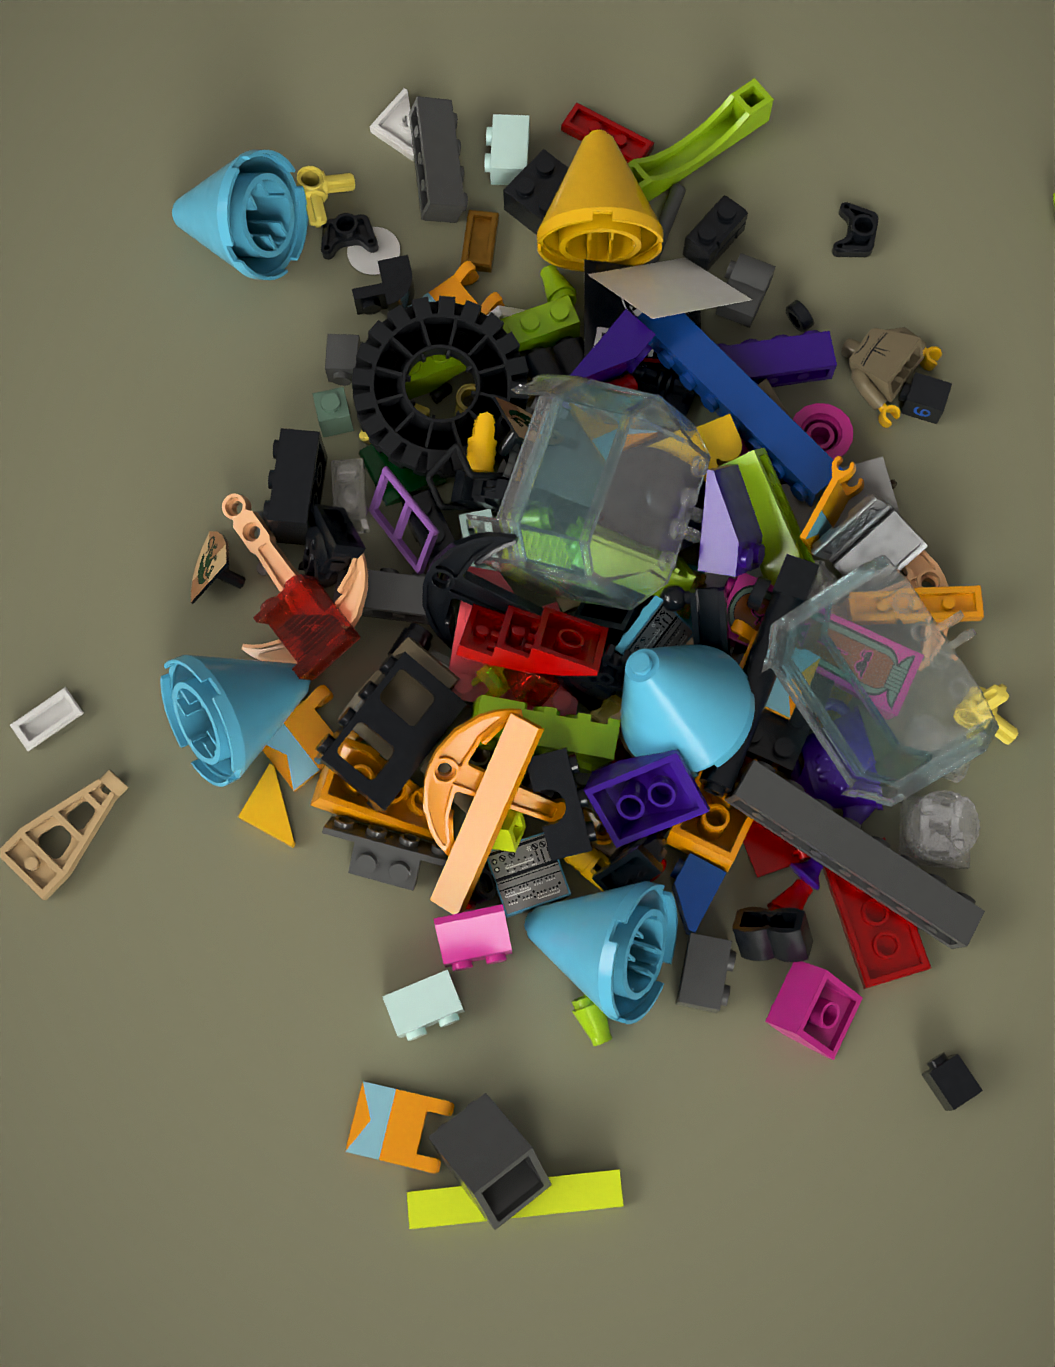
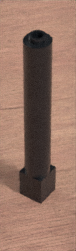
(790, 591)

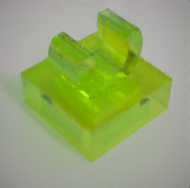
(493, 679)

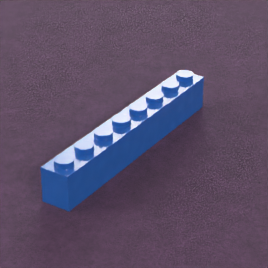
(731, 391)

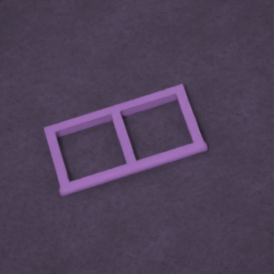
(397, 533)

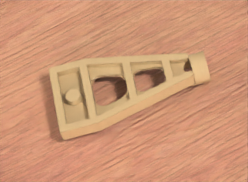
(33, 863)

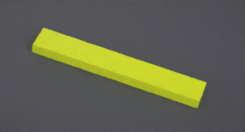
(565, 1195)

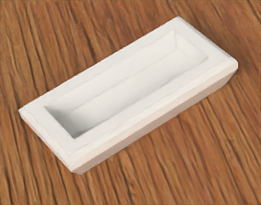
(46, 719)

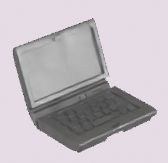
(868, 533)

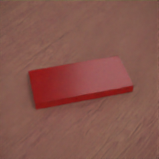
(879, 939)

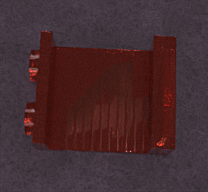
(308, 625)

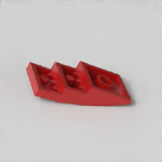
(533, 643)

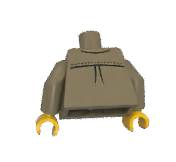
(885, 363)

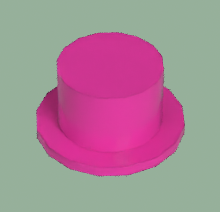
(827, 427)

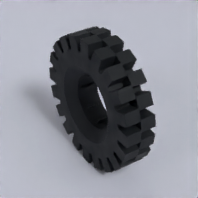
(410, 337)

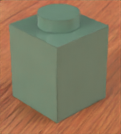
(333, 412)

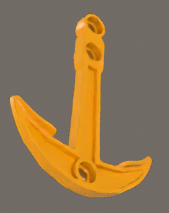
(466, 778)

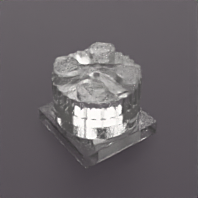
(938, 829)

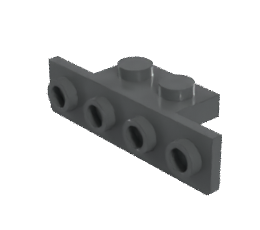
(384, 854)

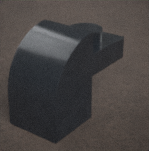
(395, 289)

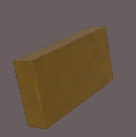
(480, 239)

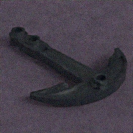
(449, 579)

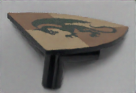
(518, 422)
(213, 565)

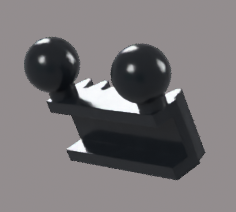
(707, 613)

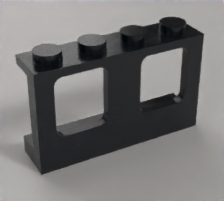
(408, 742)

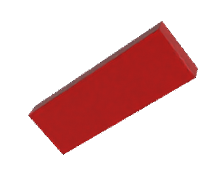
(584, 120)

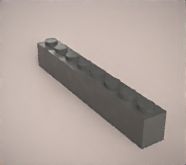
(855, 855)

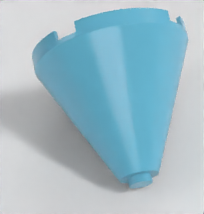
(248, 214)
(686, 702)
(228, 709)
(611, 944)

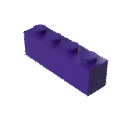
(785, 358)

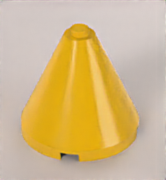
(599, 212)

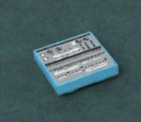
(655, 629)
(527, 876)

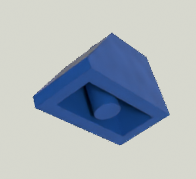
(695, 889)

